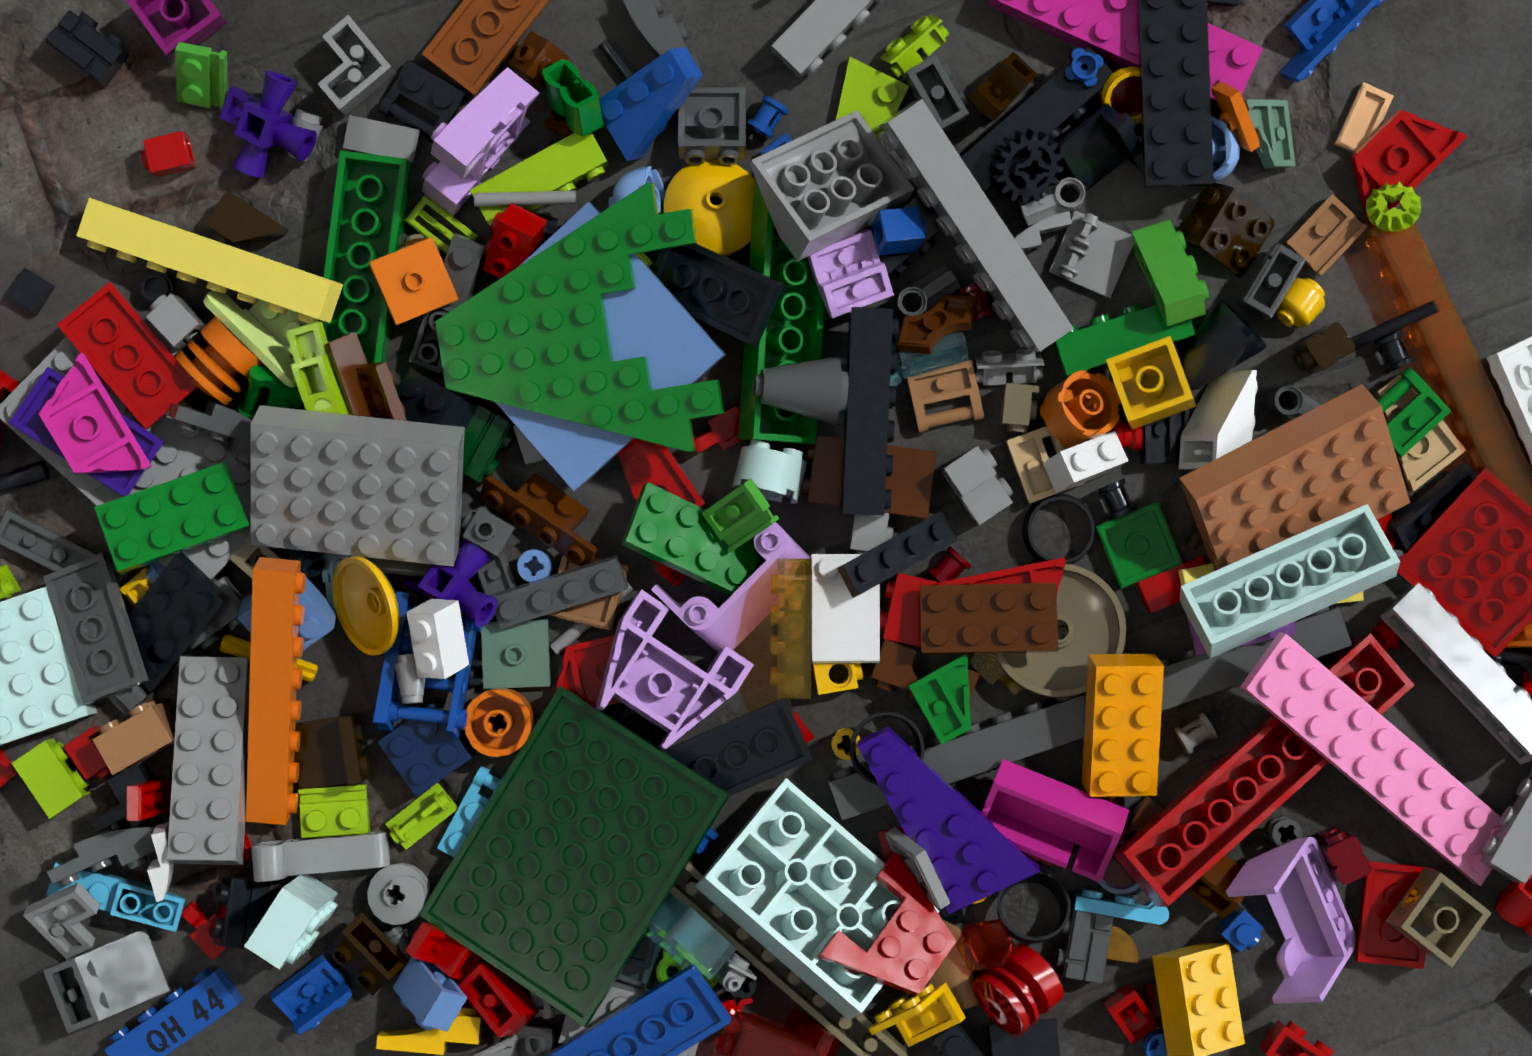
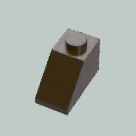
(241, 223)

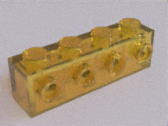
(794, 629)

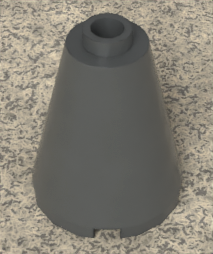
(806, 388)

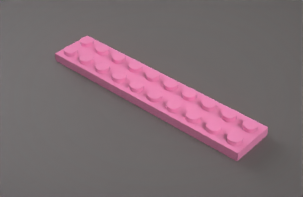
(1374, 755)

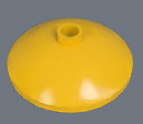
(718, 227)
(365, 605)

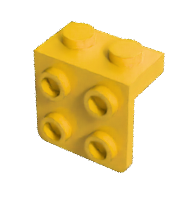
(921, 1015)

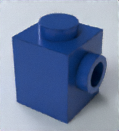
(898, 230)

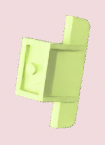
(260, 331)

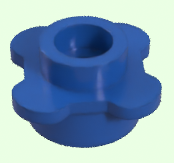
(1079, 58)

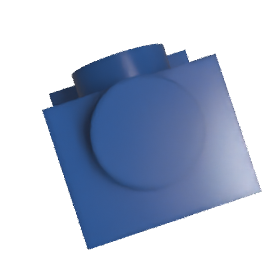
(1240, 929)

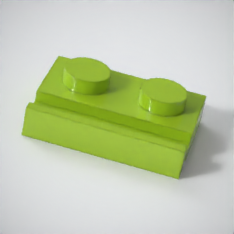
(334, 810)

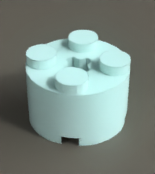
(772, 471)

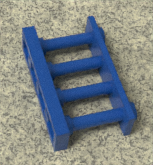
(387, 706)

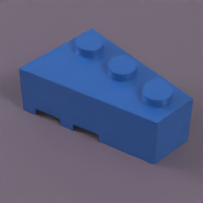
(647, 100)

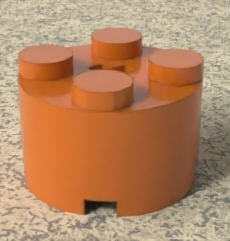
(1081, 408)
(517, 715)

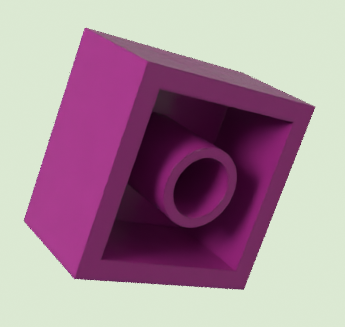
(178, 21)

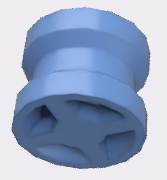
(540, 566)

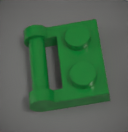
(279, 396)
(1417, 416)

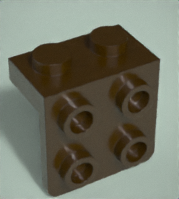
(1227, 227)
(331, 752)

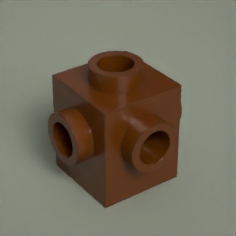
(533, 56)

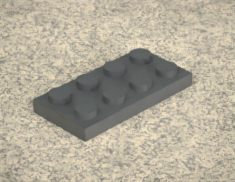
(95, 628)

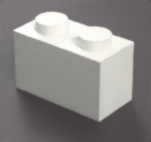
(1085, 462)
(437, 638)

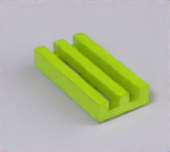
(418, 210)

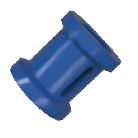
(767, 117)

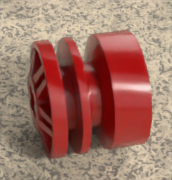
(1018, 990)

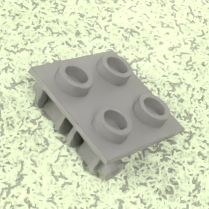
(1092, 254)

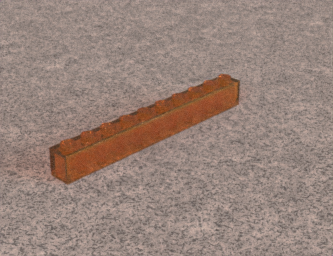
(1451, 358)

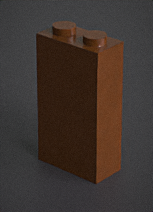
(909, 481)

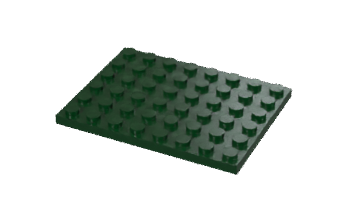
(574, 855)

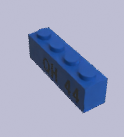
(180, 1019)

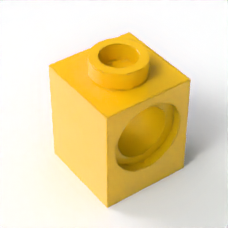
(826, 685)

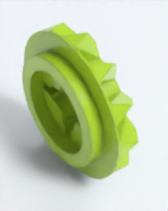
(1393, 219)

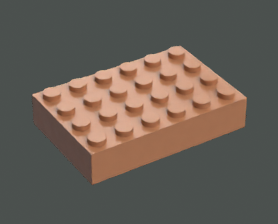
(1297, 478)

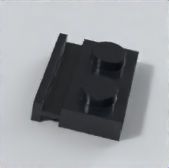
(1163, 439)

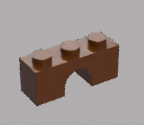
(897, 670)

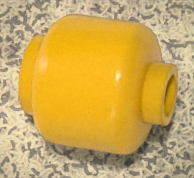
(1301, 303)

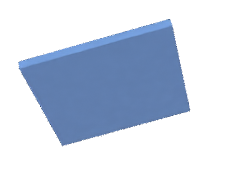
(640, 324)

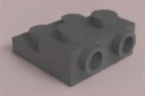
(713, 125)

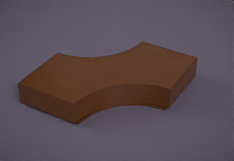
(925, 330)

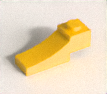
(464, 1029)

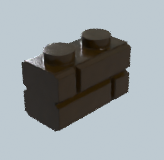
(1323, 349)

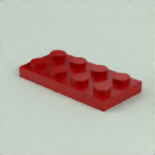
(127, 355)

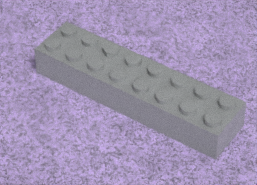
(975, 227)

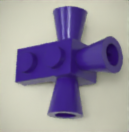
(265, 124)
(453, 584)

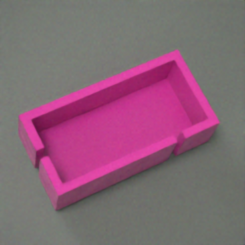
(1051, 816)

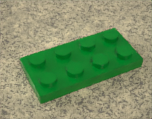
(682, 539)

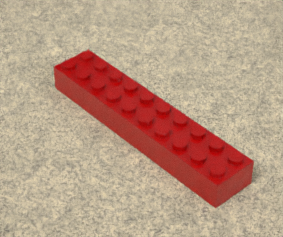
(1246, 785)

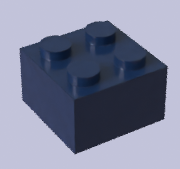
(425, 752)

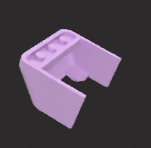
(747, 605)
(1308, 913)

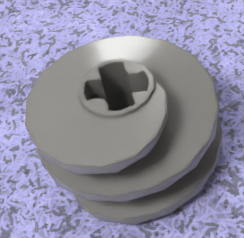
(411, 883)

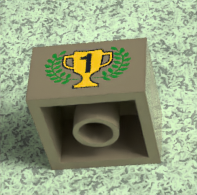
(1438, 917)

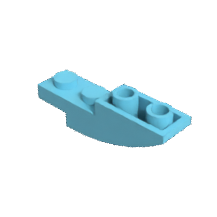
(128, 898)

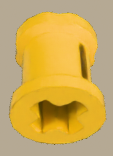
(839, 752)

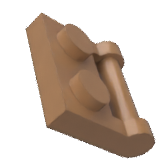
(944, 385)

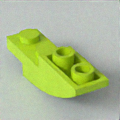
(315, 370)

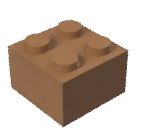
(133, 740)

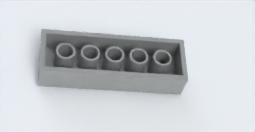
(210, 762)

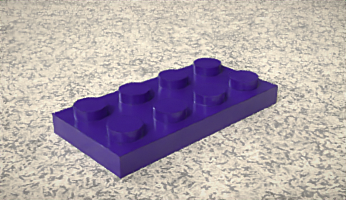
(30, 423)

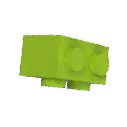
(52, 777)

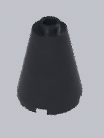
(1219, 345)

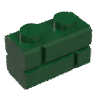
(483, 441)

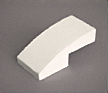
(160, 869)

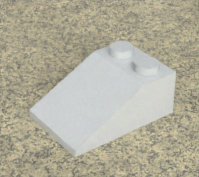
(842, 626)

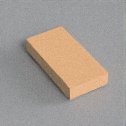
(1363, 117)

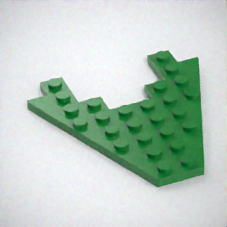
(545, 337)

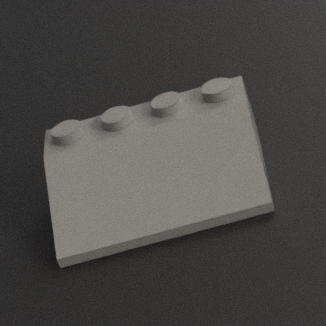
(829, 184)

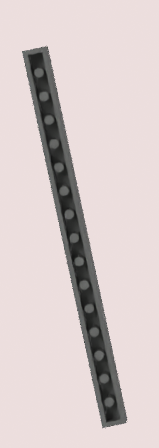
(1063, 721)

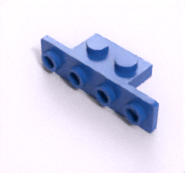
(1319, 29)

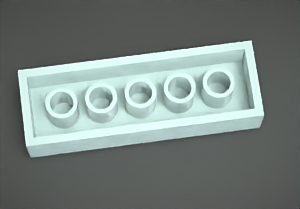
(1289, 581)

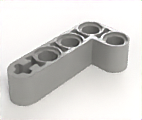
(319, 855)

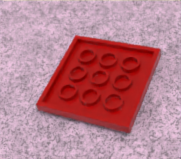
(1479, 562)

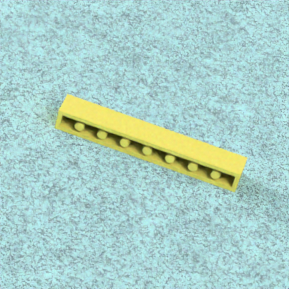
(209, 260)

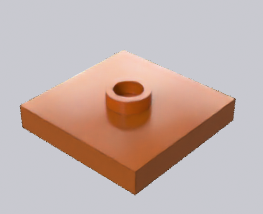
(413, 281)

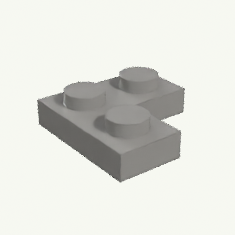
(60, 917)

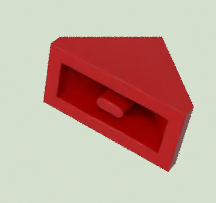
(1130, 1013)

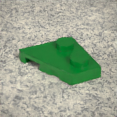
(945, 699)

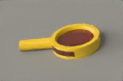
(1123, 92)

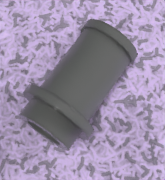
(398, 937)

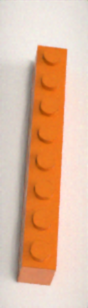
(273, 690)

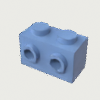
(429, 994)

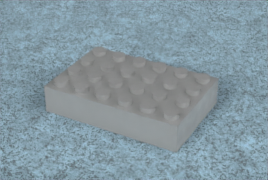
(356, 485)

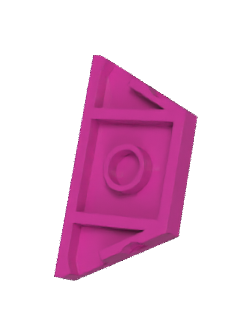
(90, 426)

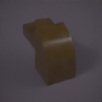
(1002, 87)

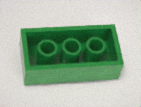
(172, 517)

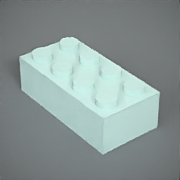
(293, 921)

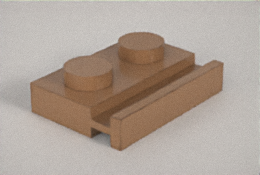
(1326, 235)

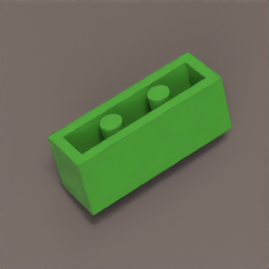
(1170, 272)

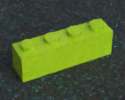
(548, 170)

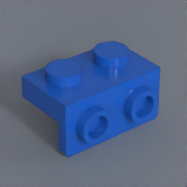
(312, 994)

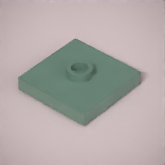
(516, 655)

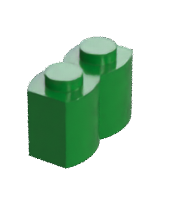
(572, 97)

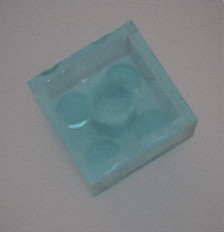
(689, 938)

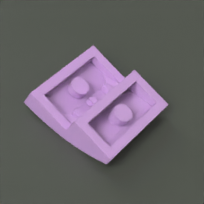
(850, 273)

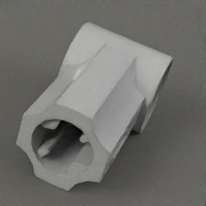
(1053, 203)

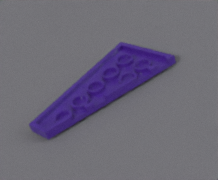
(959, 840)

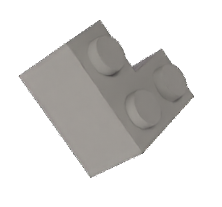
(361, 70)
(175, 323)
(976, 485)

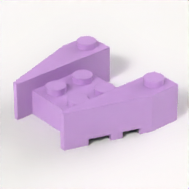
(476, 140)
(659, 680)

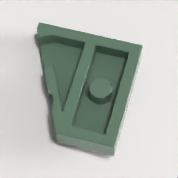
(1273, 131)

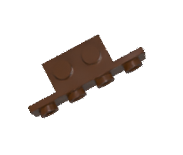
(365, 385)
(544, 513)

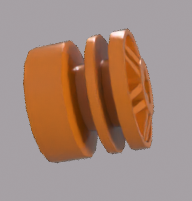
(218, 361)

